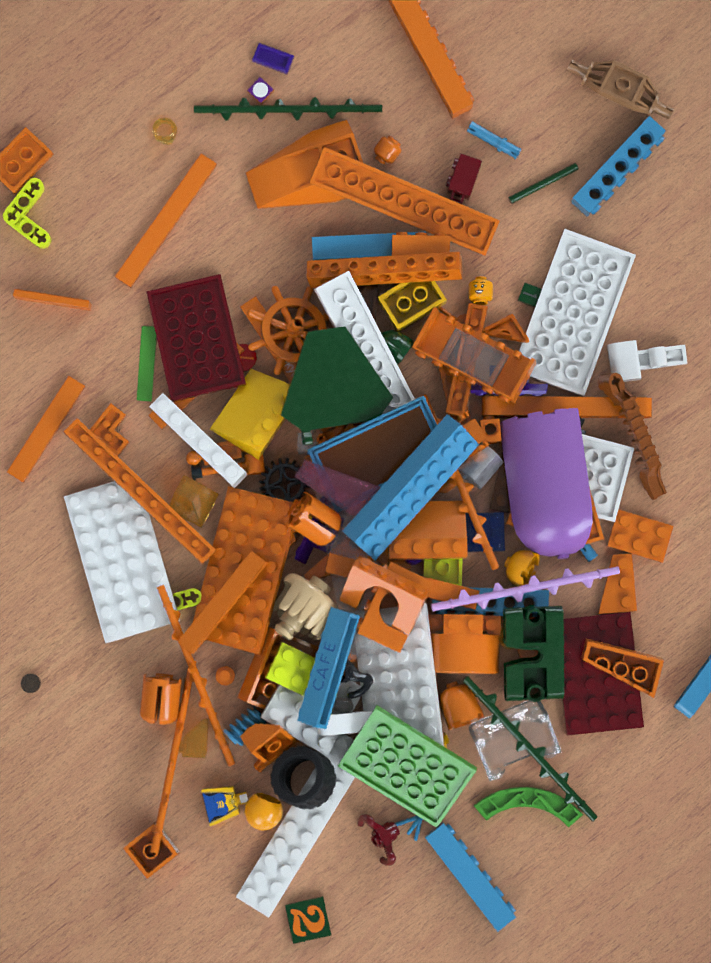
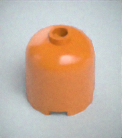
(459, 705)

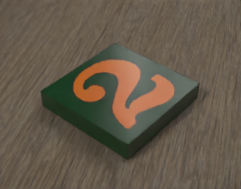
(308, 920)

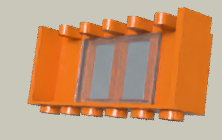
(473, 356)

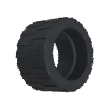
(283, 770)

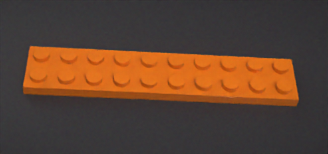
(404, 201)

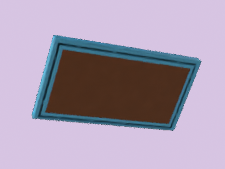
(377, 446)

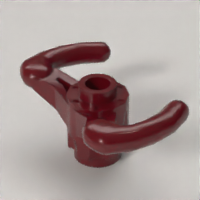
(382, 836)

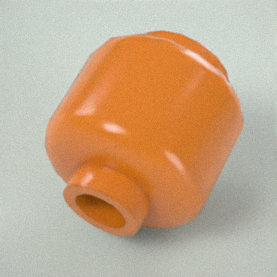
(387, 150)

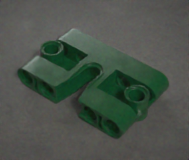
(547, 667)

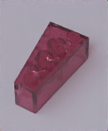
(340, 488)

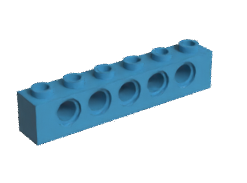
(648, 129)
(539, 597)

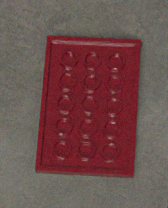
(196, 338)
(592, 697)

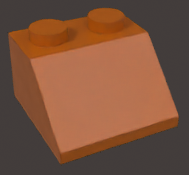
(267, 741)

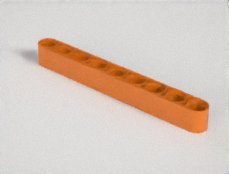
(588, 406)

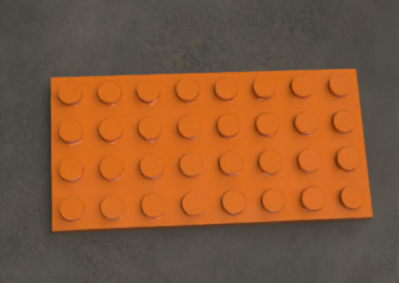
(247, 525)

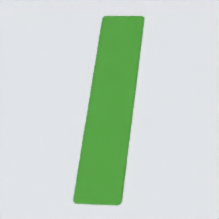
(146, 364)

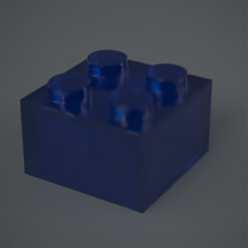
(493, 529)

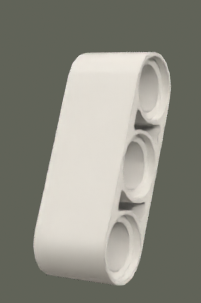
(345, 723)

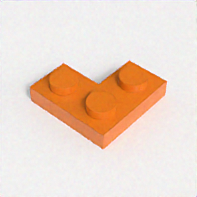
(105, 429)

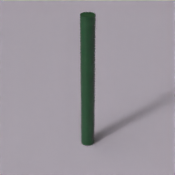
(543, 183)

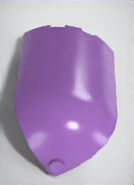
(548, 481)

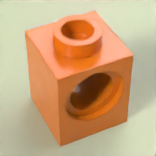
(490, 420)

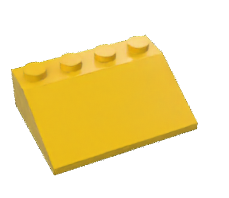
(253, 413)

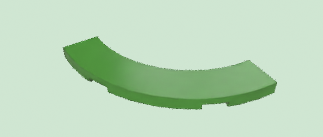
(528, 797)

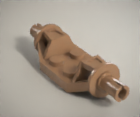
(622, 86)

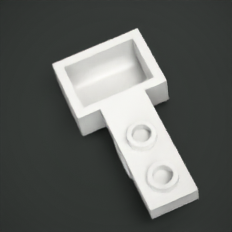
(628, 361)

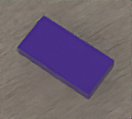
(273, 58)

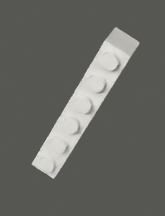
(198, 440)

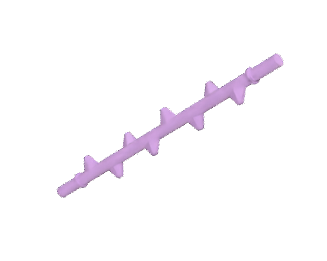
(533, 585)

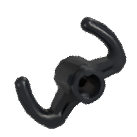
(352, 674)

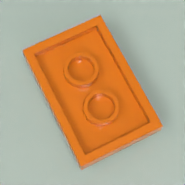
(22, 160)
(640, 536)

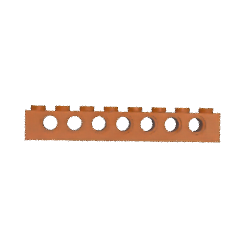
(388, 269)

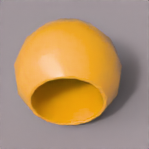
(263, 811)

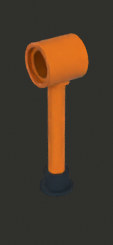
(251, 464)

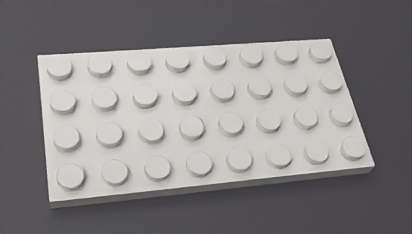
(575, 311)
(119, 560)
(406, 680)

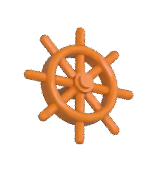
(293, 328)

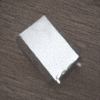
(480, 467)

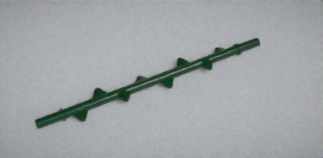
(279, 107)
(523, 744)

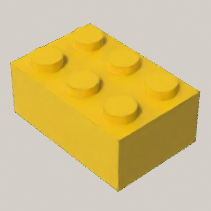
(410, 302)

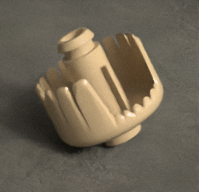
(303, 606)

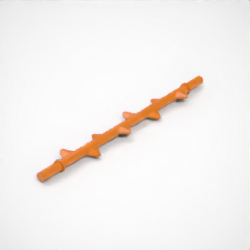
(468, 507)
(200, 682)
(172, 763)

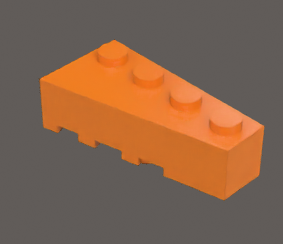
(627, 665)

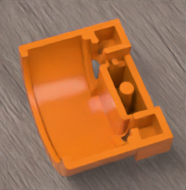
(463, 645)

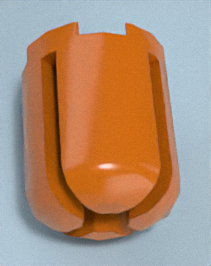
(299, 520)
(169, 699)

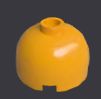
(521, 567)

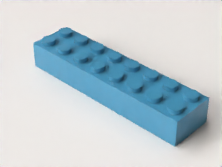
(411, 487)

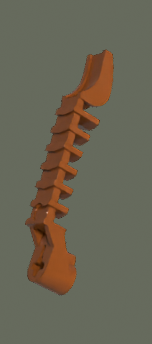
(615, 389)

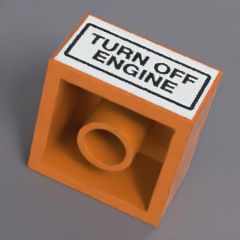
(146, 861)

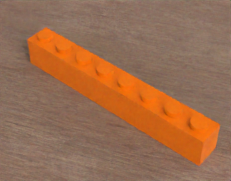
(433, 56)

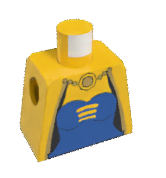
(222, 803)

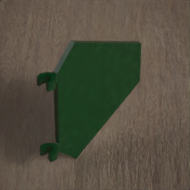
(333, 384)

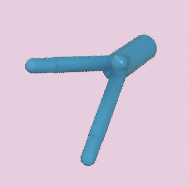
(418, 821)

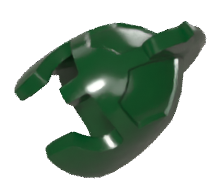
(397, 343)

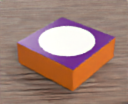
(260, 90)

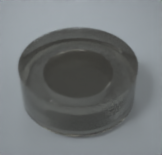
(30, 683)

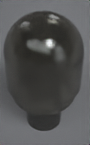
(343, 705)

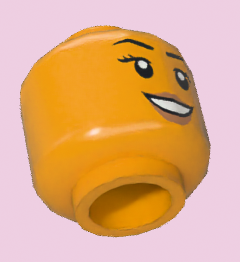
(480, 291)

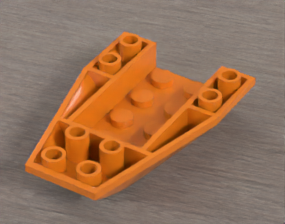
(286, 175)

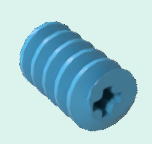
(247, 721)

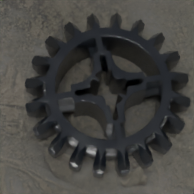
(281, 467)

